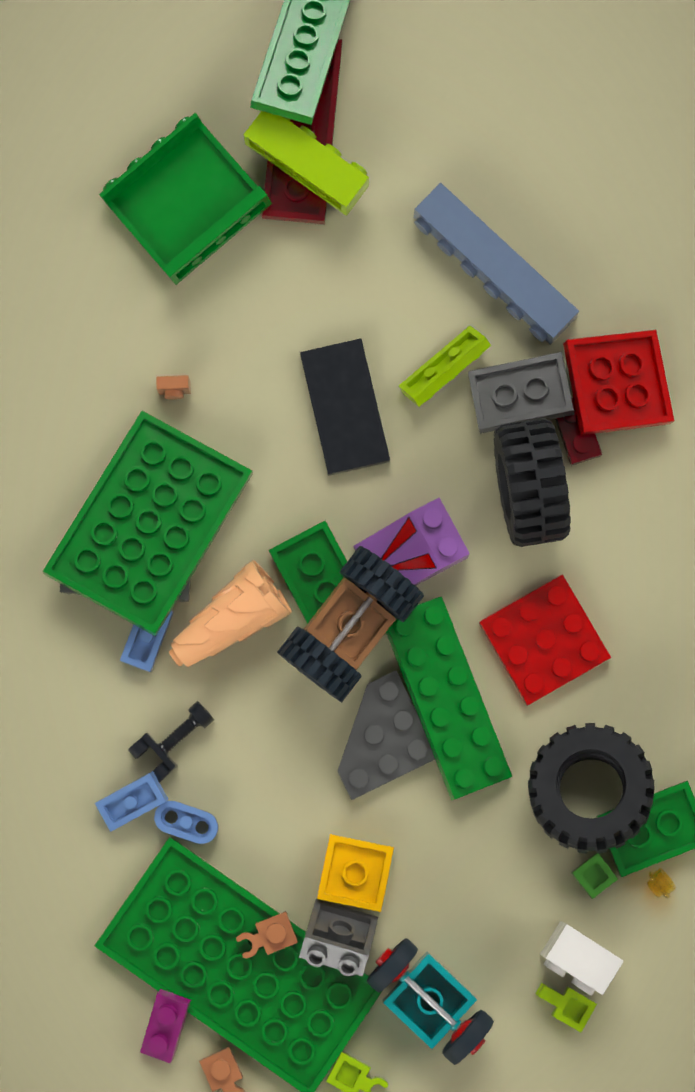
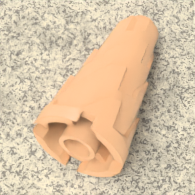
(232, 616)

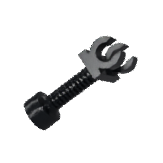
(198, 717)

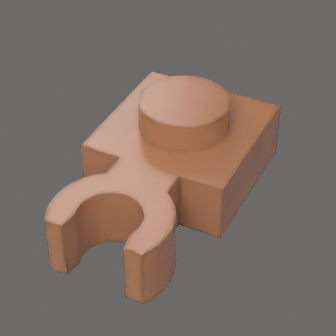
(272, 933)
(222, 1071)

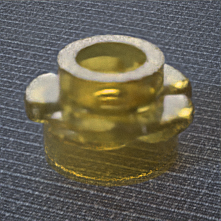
(660, 883)

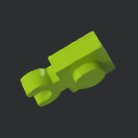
(351, 1075)

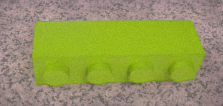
(308, 160)

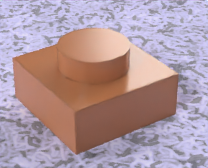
(173, 386)

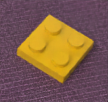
(355, 873)

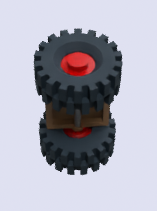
(350, 623)

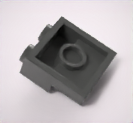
(338, 938)

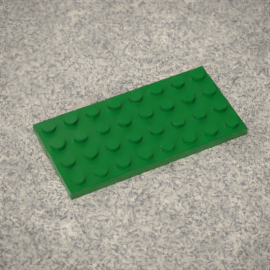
(275, 1007)

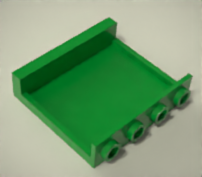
(184, 198)

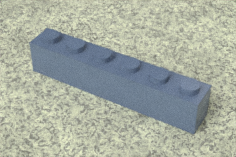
(495, 264)

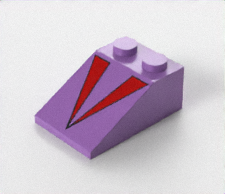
(419, 543)

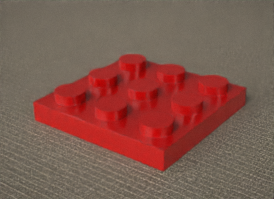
(618, 382)
(544, 640)

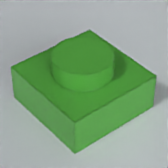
(594, 875)

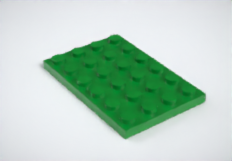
(148, 523)

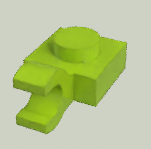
(570, 1006)

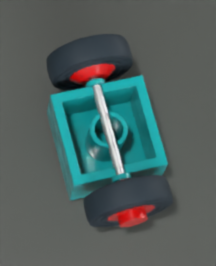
(430, 1001)

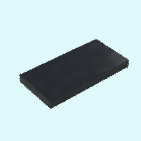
(345, 407)

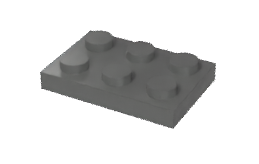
(521, 391)

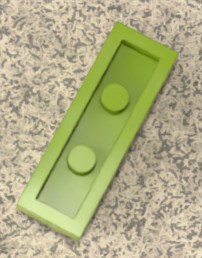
(444, 366)

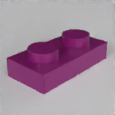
(165, 1026)

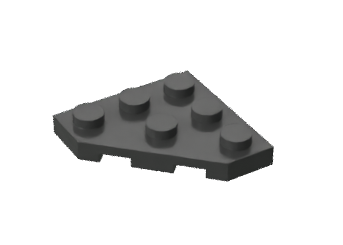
(384, 738)

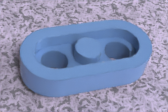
(186, 822)

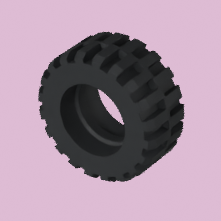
(532, 482)
(600, 745)

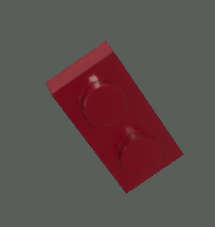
(577, 446)

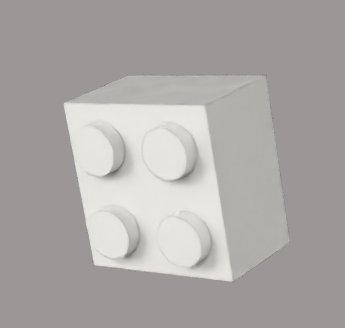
(580, 957)

